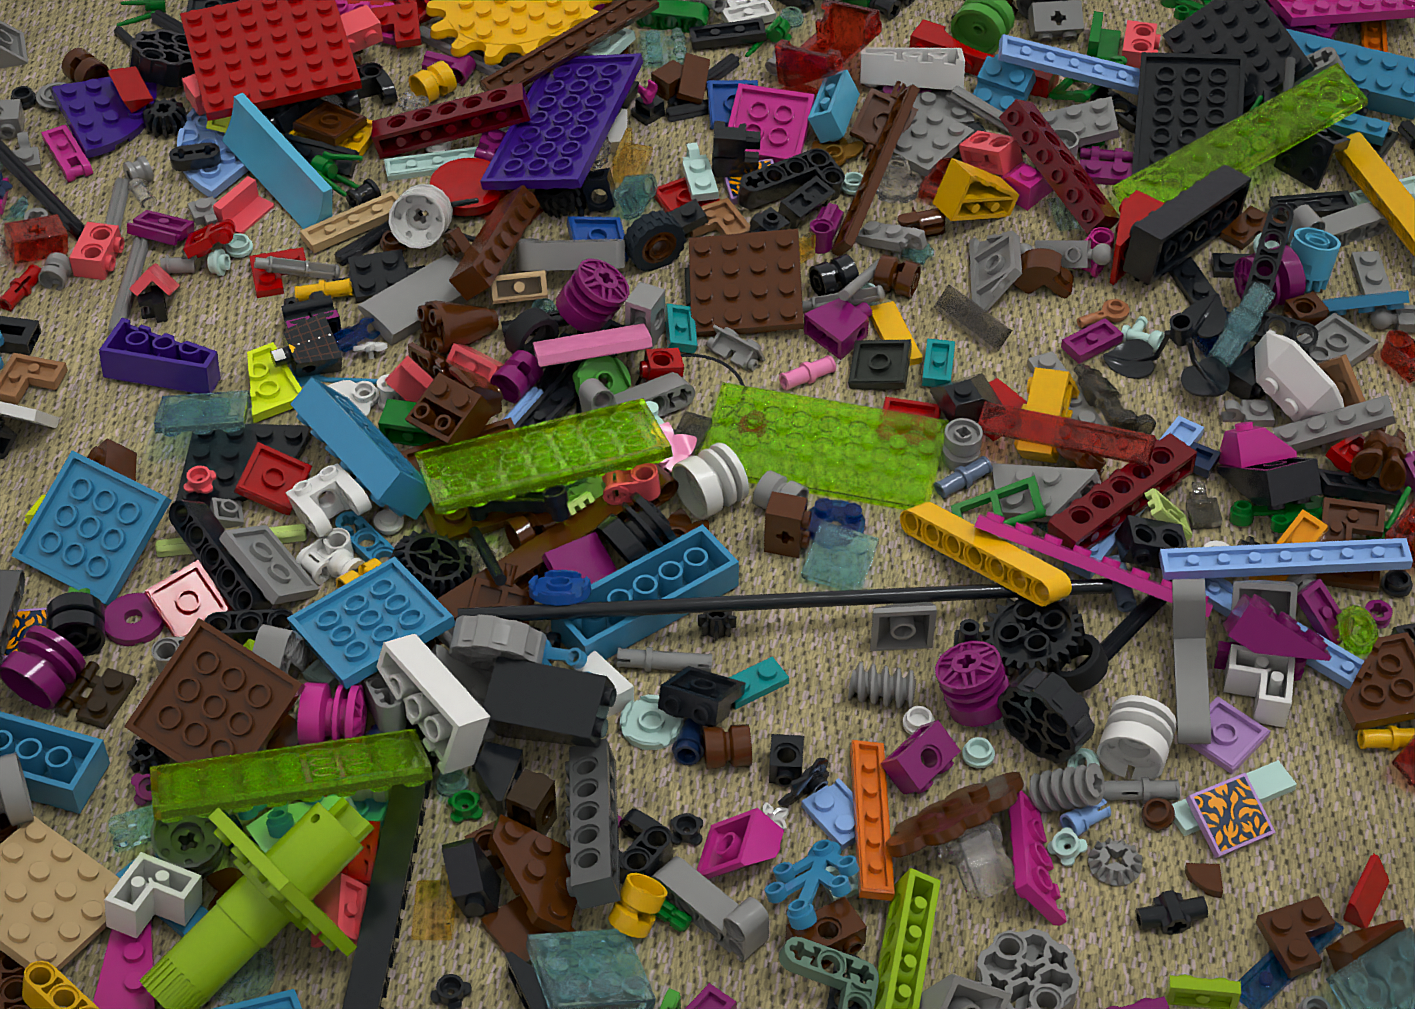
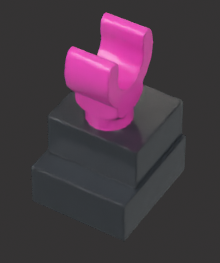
(648, 105)

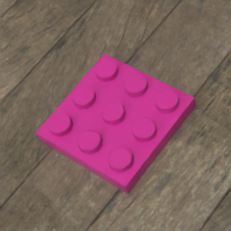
(777, 115)

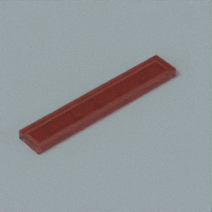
(1067, 433)

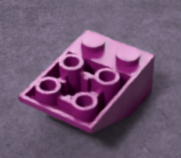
(1265, 632)

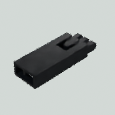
(19, 335)

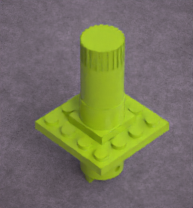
(261, 903)

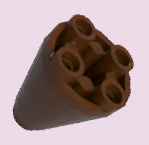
(454, 323)

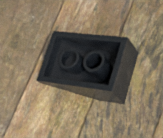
(1276, 481)

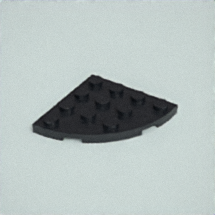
(230, 451)

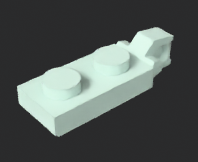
(699, 175)

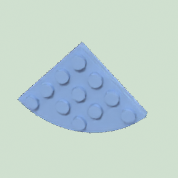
(218, 178)

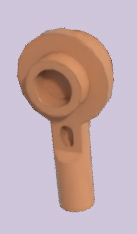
(1113, 310)

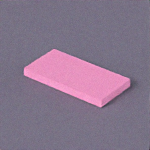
(592, 345)

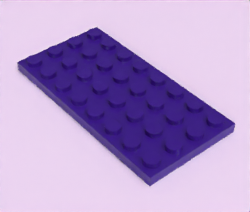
(567, 124)

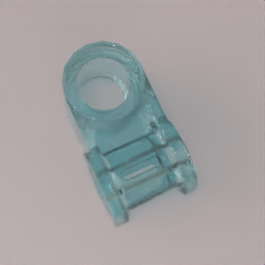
(635, 194)

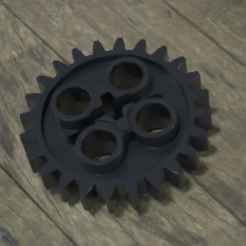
(1034, 634)

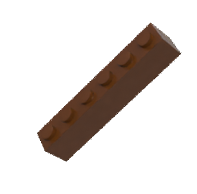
(494, 243)

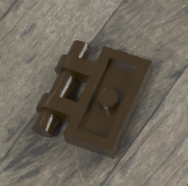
(103, 701)

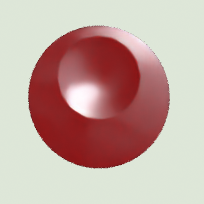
(461, 181)

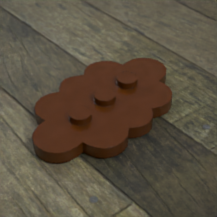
(955, 814)

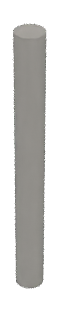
(858, 282)

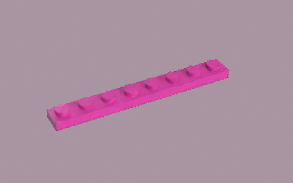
(1078, 557)

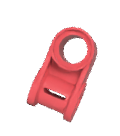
(640, 479)

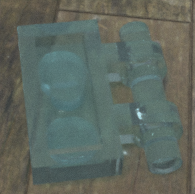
(655, 45)

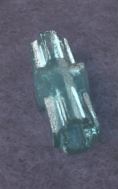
(1242, 323)

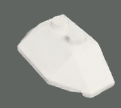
(1294, 378)

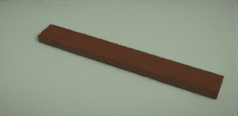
(570, 44)
(875, 171)

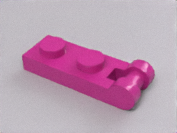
(67, 152)

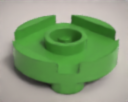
(605, 367)

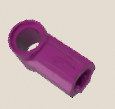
(461, 66)
(826, 227)

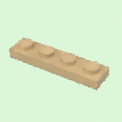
(348, 223)

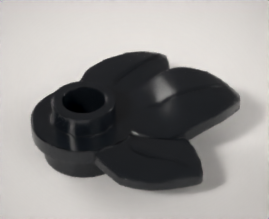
(810, 781)

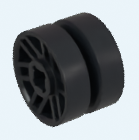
(79, 620)

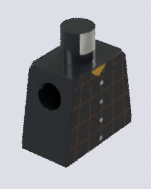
(309, 348)

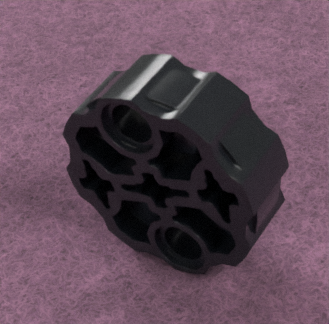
(161, 57)
(1046, 715)

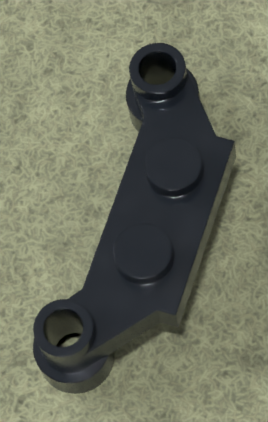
(551, 500)

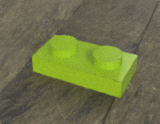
(1203, 992)

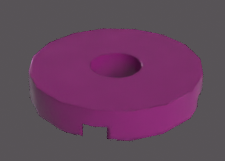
(131, 633)

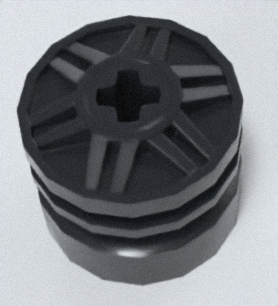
(638, 530)

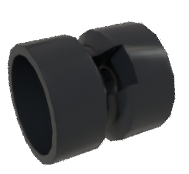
(832, 276)

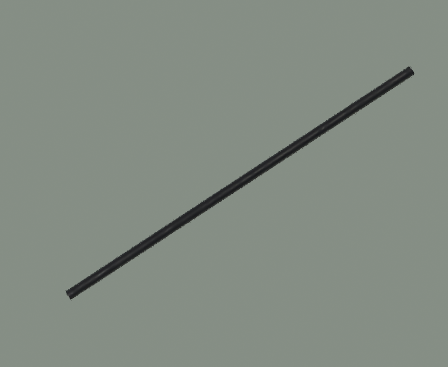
(769, 601)

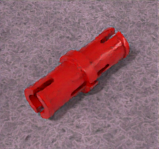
(27, 280)

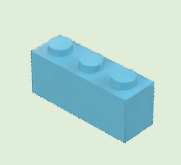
(834, 107)

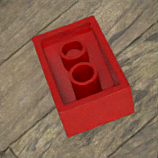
(1131, 210)

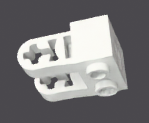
(341, 495)

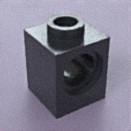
(602, 180)
(785, 759)

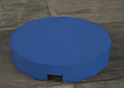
(559, 588)

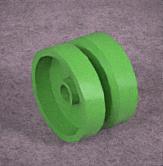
(982, 24)

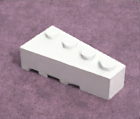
(918, 66)
(434, 701)

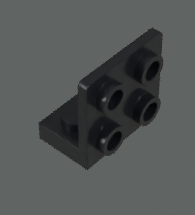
(1311, 157)

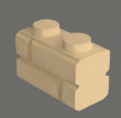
(518, 287)

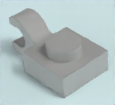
(28, 155)
(203, 211)
(1253, 411)

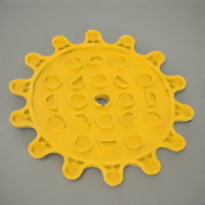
(505, 25)

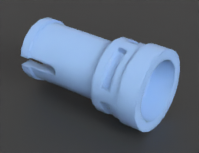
(1081, 819)

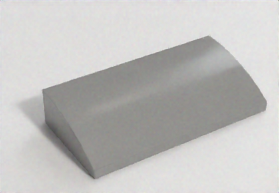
(397, 306)

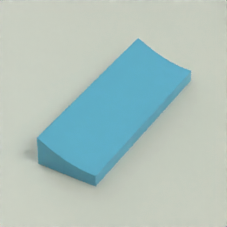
(277, 164)

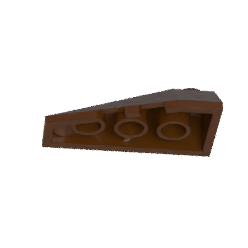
(435, 364)

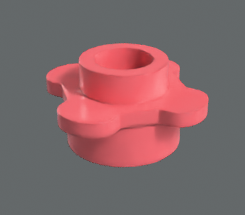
(200, 480)

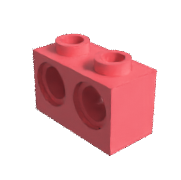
(1139, 38)
(991, 152)
(96, 250)

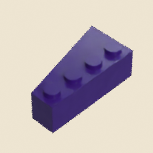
(158, 360)

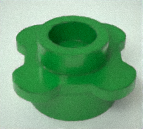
(461, 799)

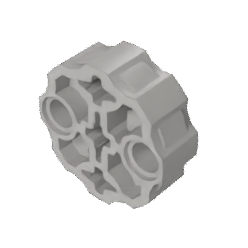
(484, 637)
(1030, 980)

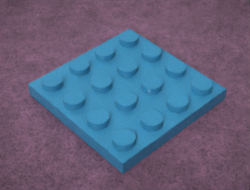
(91, 527)
(356, 619)

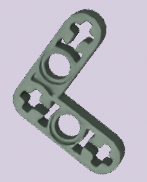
(850, 987)

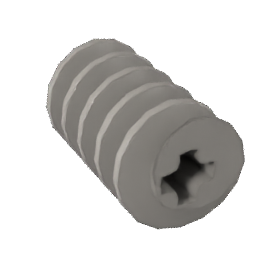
(882, 685)
(1067, 788)

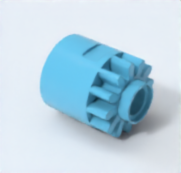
(1317, 254)

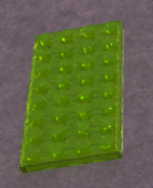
(831, 445)
(542, 456)
(288, 775)

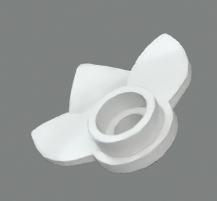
(362, 394)

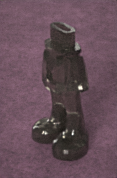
(1104, 396)

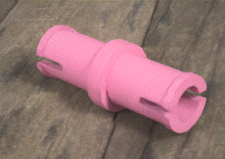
(807, 372)

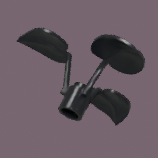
(1203, 378)

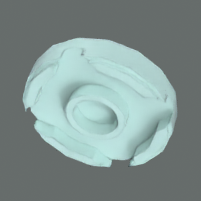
(650, 731)

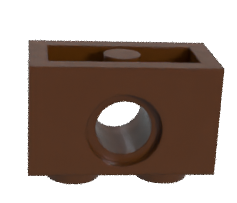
(835, 921)

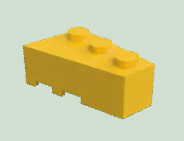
(973, 194)
(1051, 394)

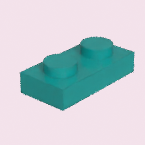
(680, 328)
(938, 362)
(760, 680)

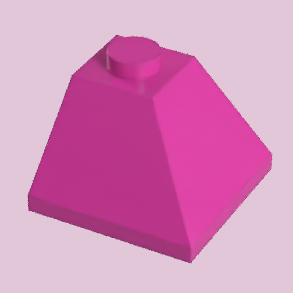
(1028, 184)
(1252, 446)
(739, 843)

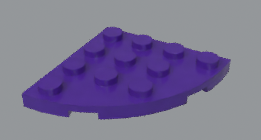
(99, 114)

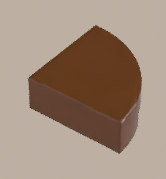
(1205, 877)

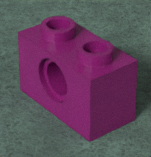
(905, 762)

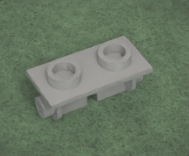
(745, 352)

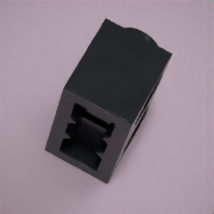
(1142, 538)

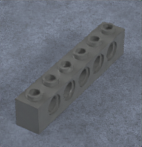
(593, 826)

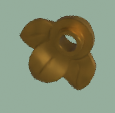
(840, 149)

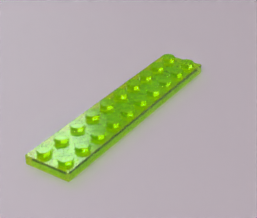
(1252, 136)

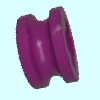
(1383, 608)

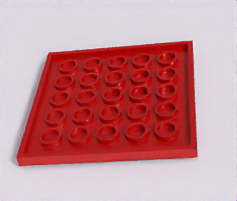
(268, 52)

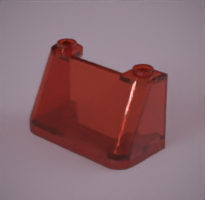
(837, 41)

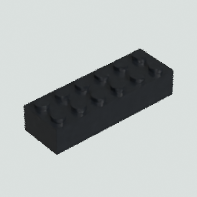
(1185, 224)

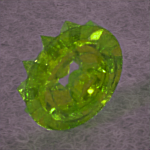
(1365, 637)

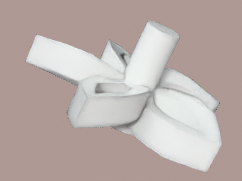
(370, 347)
(777, 815)

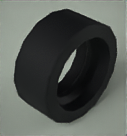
(525, 324)
(1089, 673)

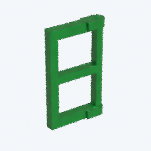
(1059, 92)
(997, 494)

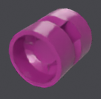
(517, 375)

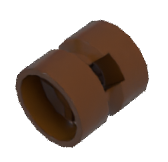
(81, 66)
(898, 276)
(523, 529)
(727, 746)

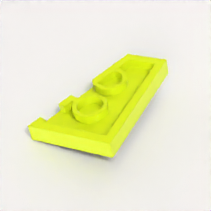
(270, 386)

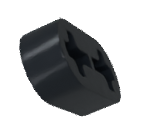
(195, 156)

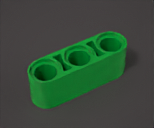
(676, 14)

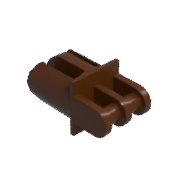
(930, 221)

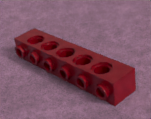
(450, 120)
(1058, 166)
(1122, 494)

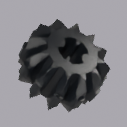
(164, 117)

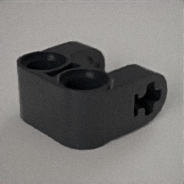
(374, 82)
(643, 854)

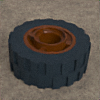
(654, 240)

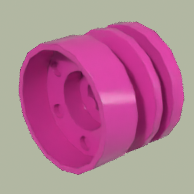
(331, 717)

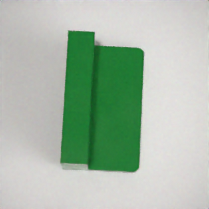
(1102, 41)

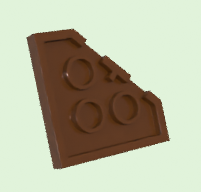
(1384, 685)
(535, 871)

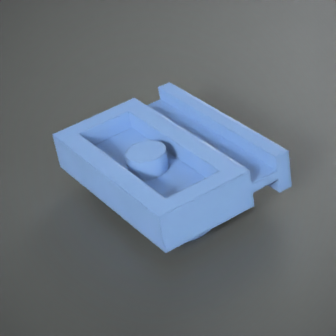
(833, 812)

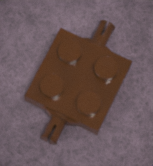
(874, 115)
(488, 594)

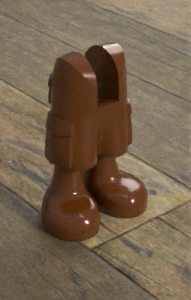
(1386, 448)

